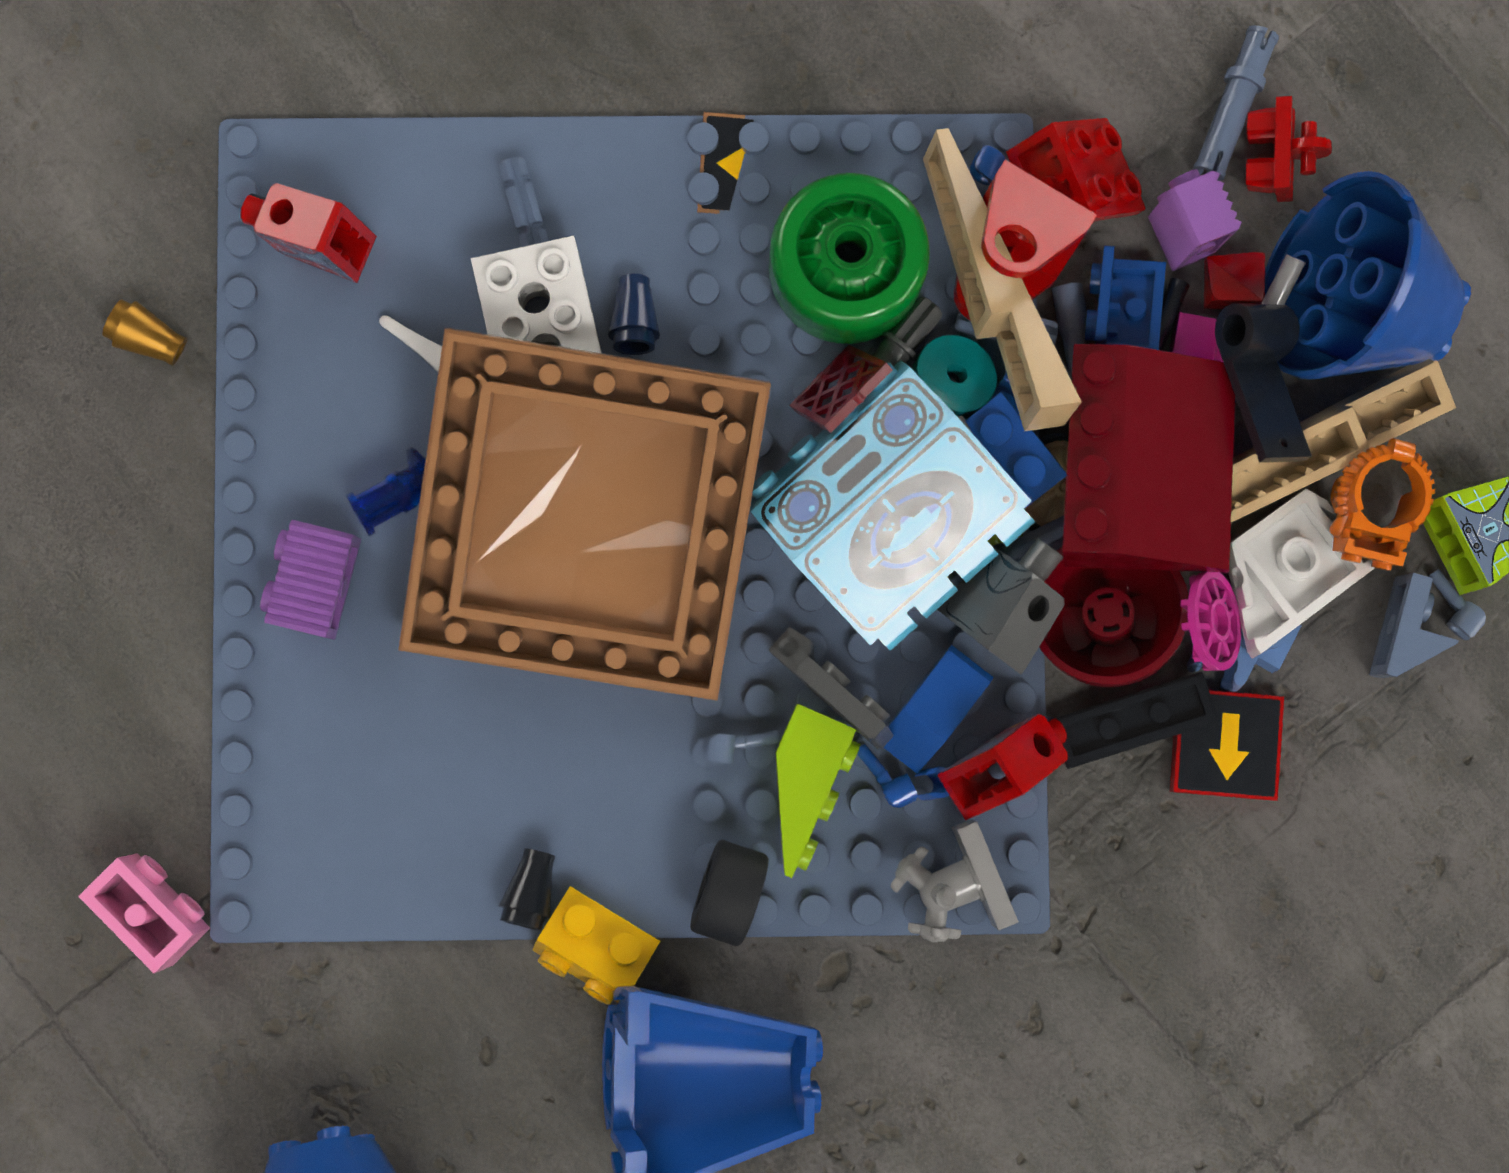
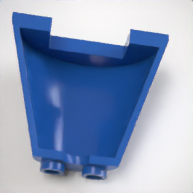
(702, 1083)

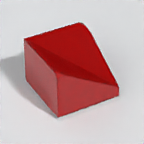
(1234, 279)

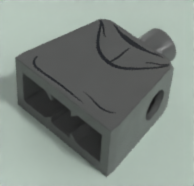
(1009, 604)

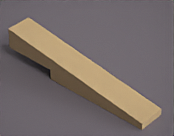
(995, 302)
(1342, 433)

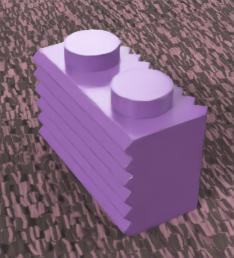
(1193, 218)
(310, 579)

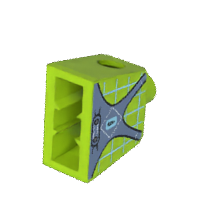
(1472, 534)

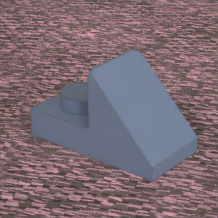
(1401, 640)

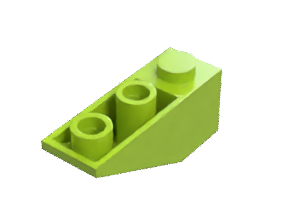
(806, 768)

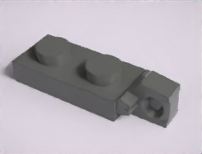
(829, 685)

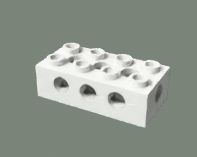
(545, 270)

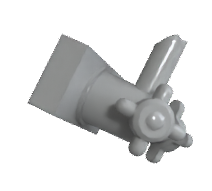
(956, 885)

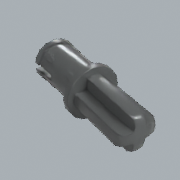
(908, 333)

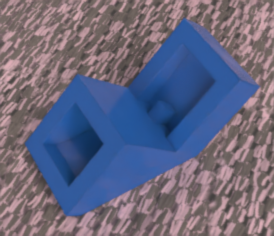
(936, 708)

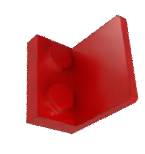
(1084, 164)

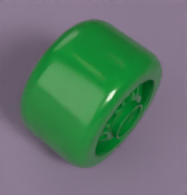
(840, 298)

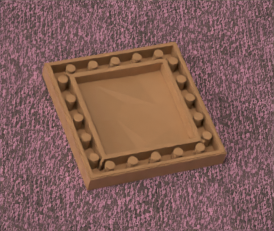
(582, 514)

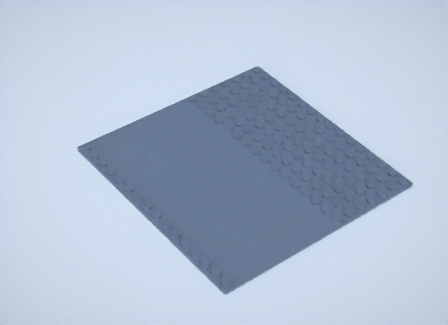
(401, 785)

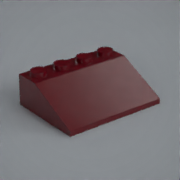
(1149, 461)

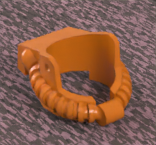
(1352, 530)

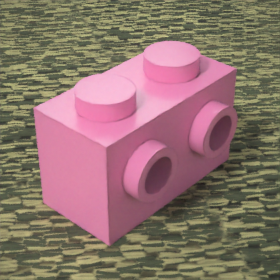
(145, 910)

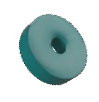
(968, 362)

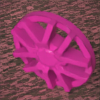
(1211, 622)

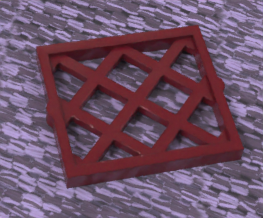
(848, 402)

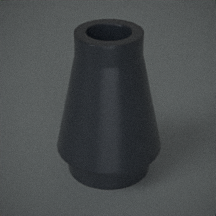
(529, 891)

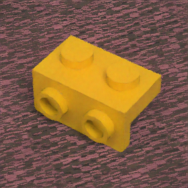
(593, 946)

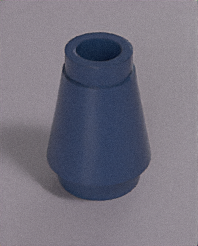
(634, 316)

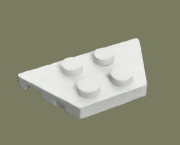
(1288, 570)

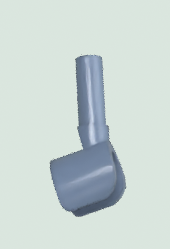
(1468, 616)
(721, 747)

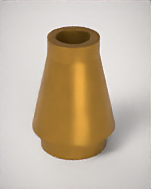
(141, 332)

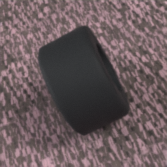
(729, 893)

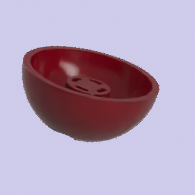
(1135, 600)

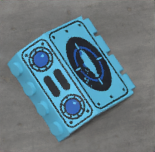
(890, 507)

